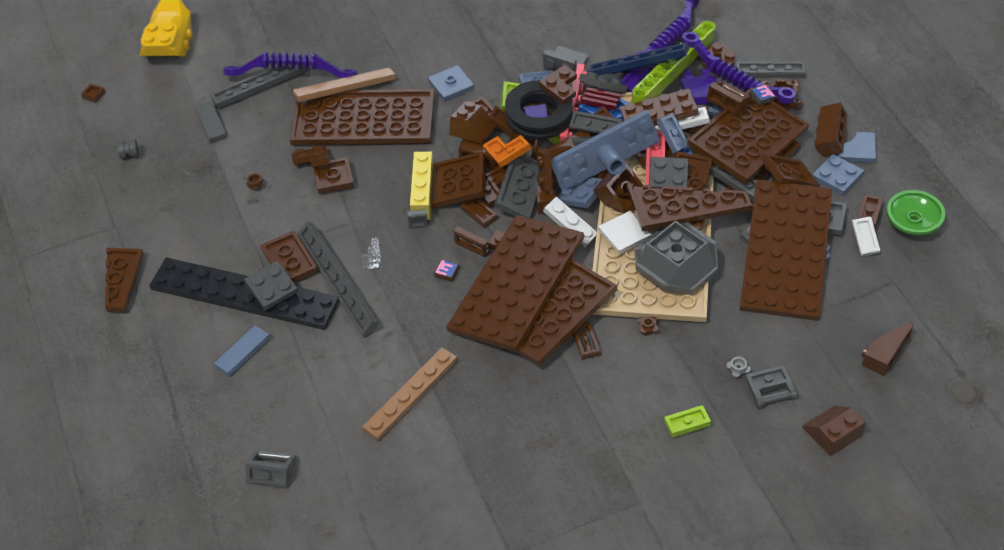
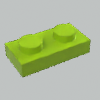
(687, 421)

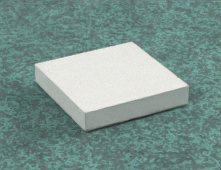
(623, 232)

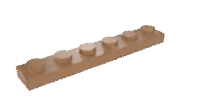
(409, 394)

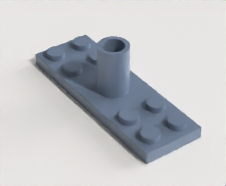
(605, 151)

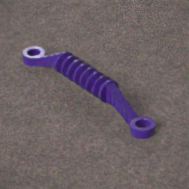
(674, 30)
(264, 60)
(733, 75)

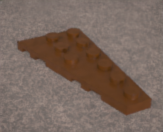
(668, 204)

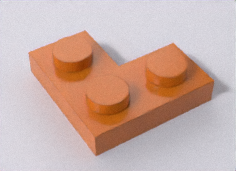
(505, 153)

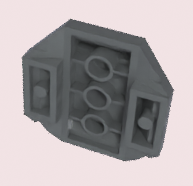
(677, 258)

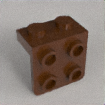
(545, 174)

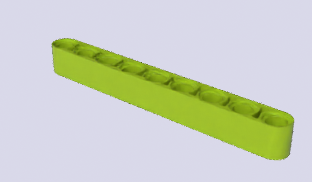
(667, 72)

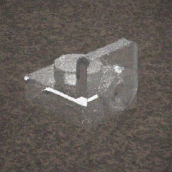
(373, 257)

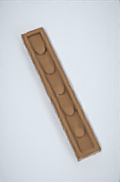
(344, 84)

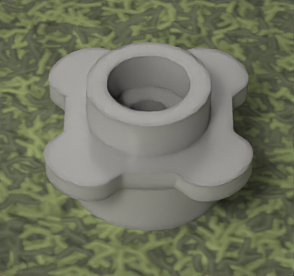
(738, 362)

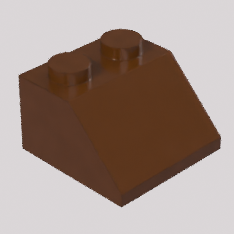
(471, 123)
(613, 189)
(835, 428)

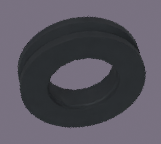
(531, 126)

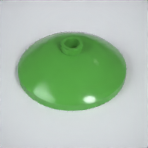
(915, 212)

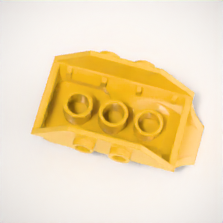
(168, 30)

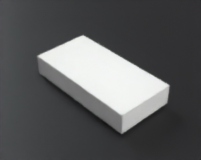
(865, 236)

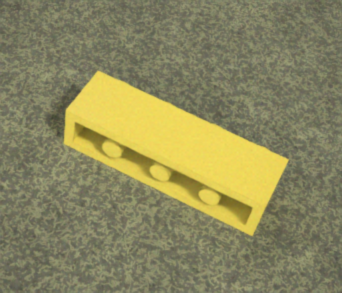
(421, 182)

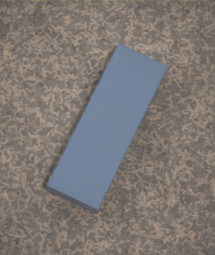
(242, 350)

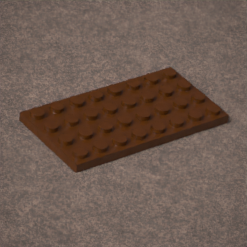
(365, 118)
(786, 250)
(515, 283)

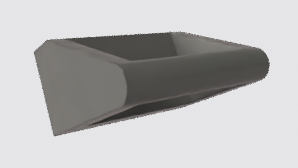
(270, 473)

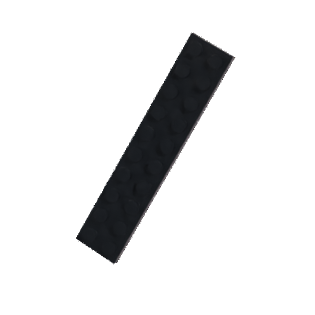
(230, 291)

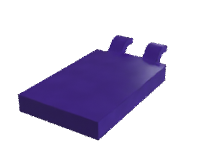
(698, 85)

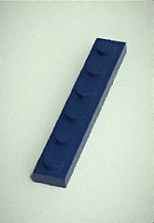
(641, 59)

